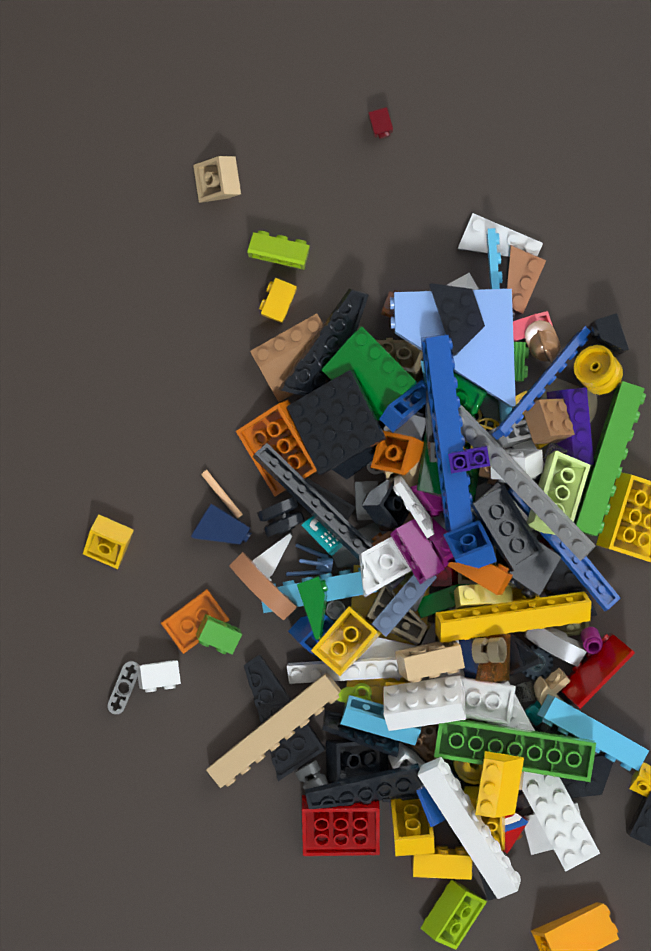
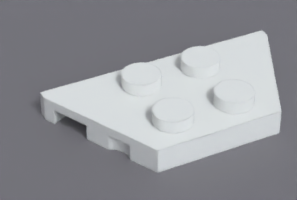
(381, 566)

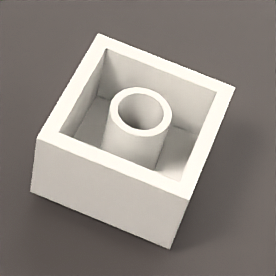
(528, 459)

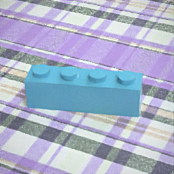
(370, 718)

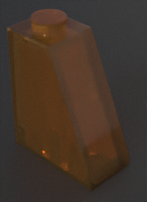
(495, 671)

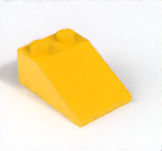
(346, 641)

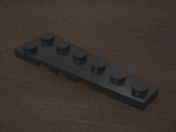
(384, 786)

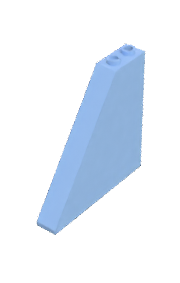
(487, 357)

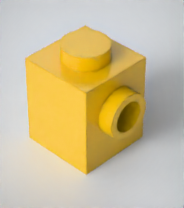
(642, 780)

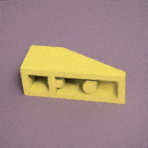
(476, 595)

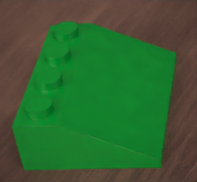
(375, 369)

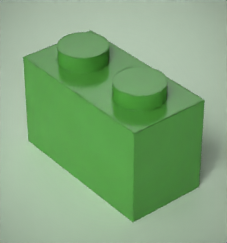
(218, 634)

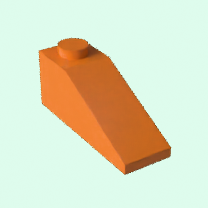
(491, 576)

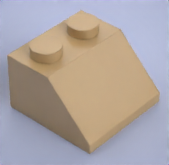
(217, 179)

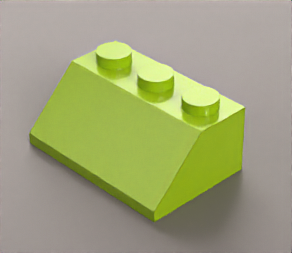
(278, 250)
(453, 914)

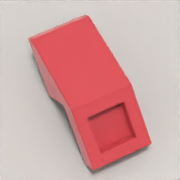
(521, 325)

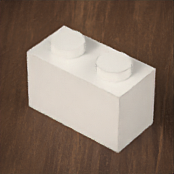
(158, 675)

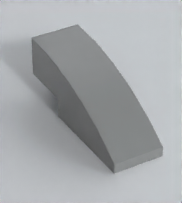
(557, 644)

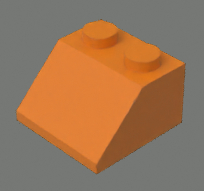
(397, 453)

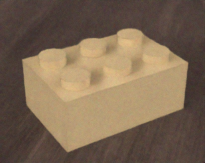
(429, 660)

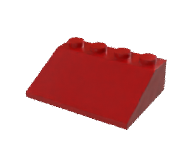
(596, 670)
(341, 830)

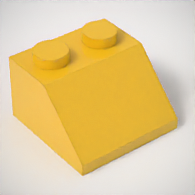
(108, 541)

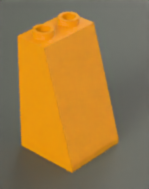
(578, 931)

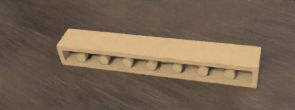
(274, 729)

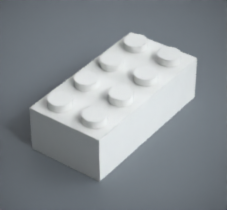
(424, 703)

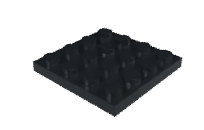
(336, 422)

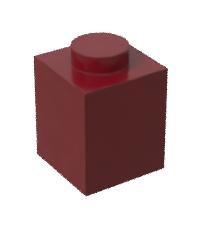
(380, 123)

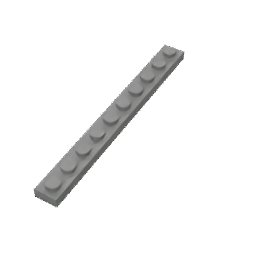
(526, 487)

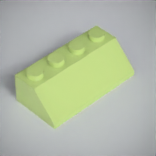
(563, 482)

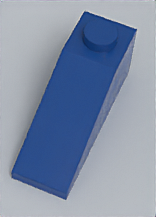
(405, 406)

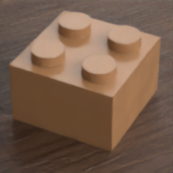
(549, 421)

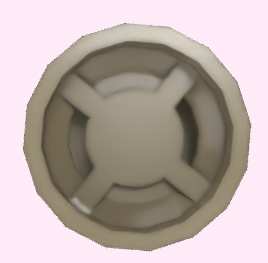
(489, 650)

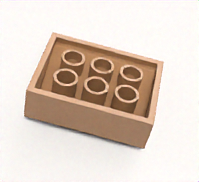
(282, 352)

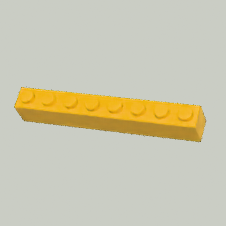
(512, 616)

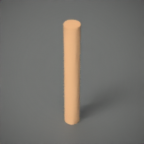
(222, 495)

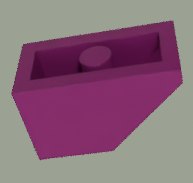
(430, 502)

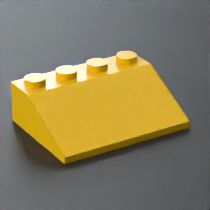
(629, 518)

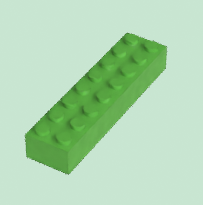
(608, 457)
(542, 751)

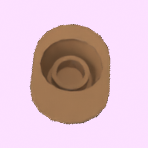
(542, 340)

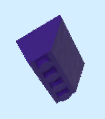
(579, 445)

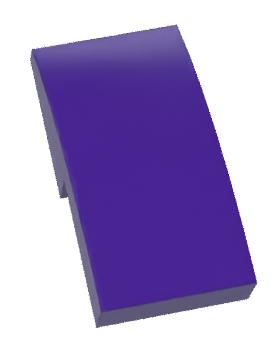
(469, 459)

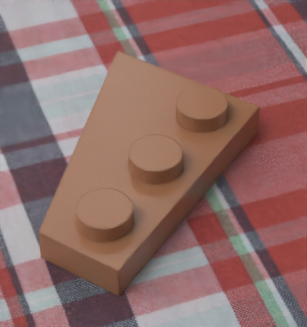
(523, 276)

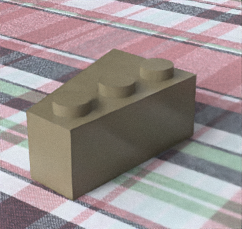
(409, 627)

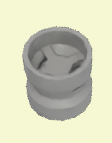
(336, 611)

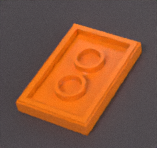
(186, 621)

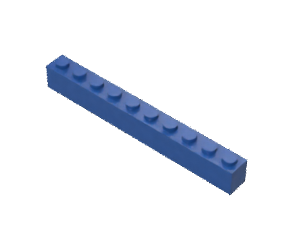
(446, 429)

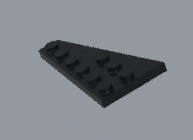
(337, 329)
(269, 699)

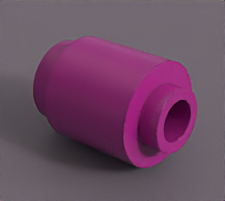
(591, 640)

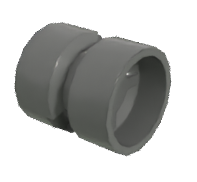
(311, 767)

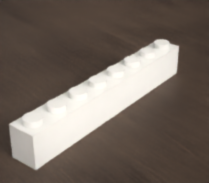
(469, 827)

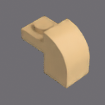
(552, 685)

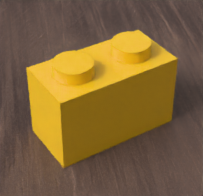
(278, 300)

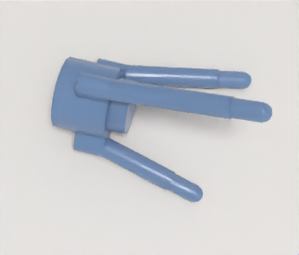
(323, 564)

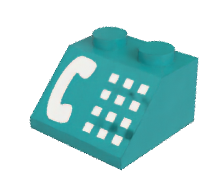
(322, 535)

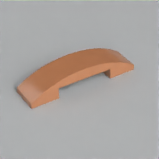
(262, 586)

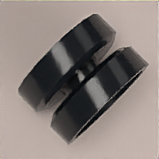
(281, 517)

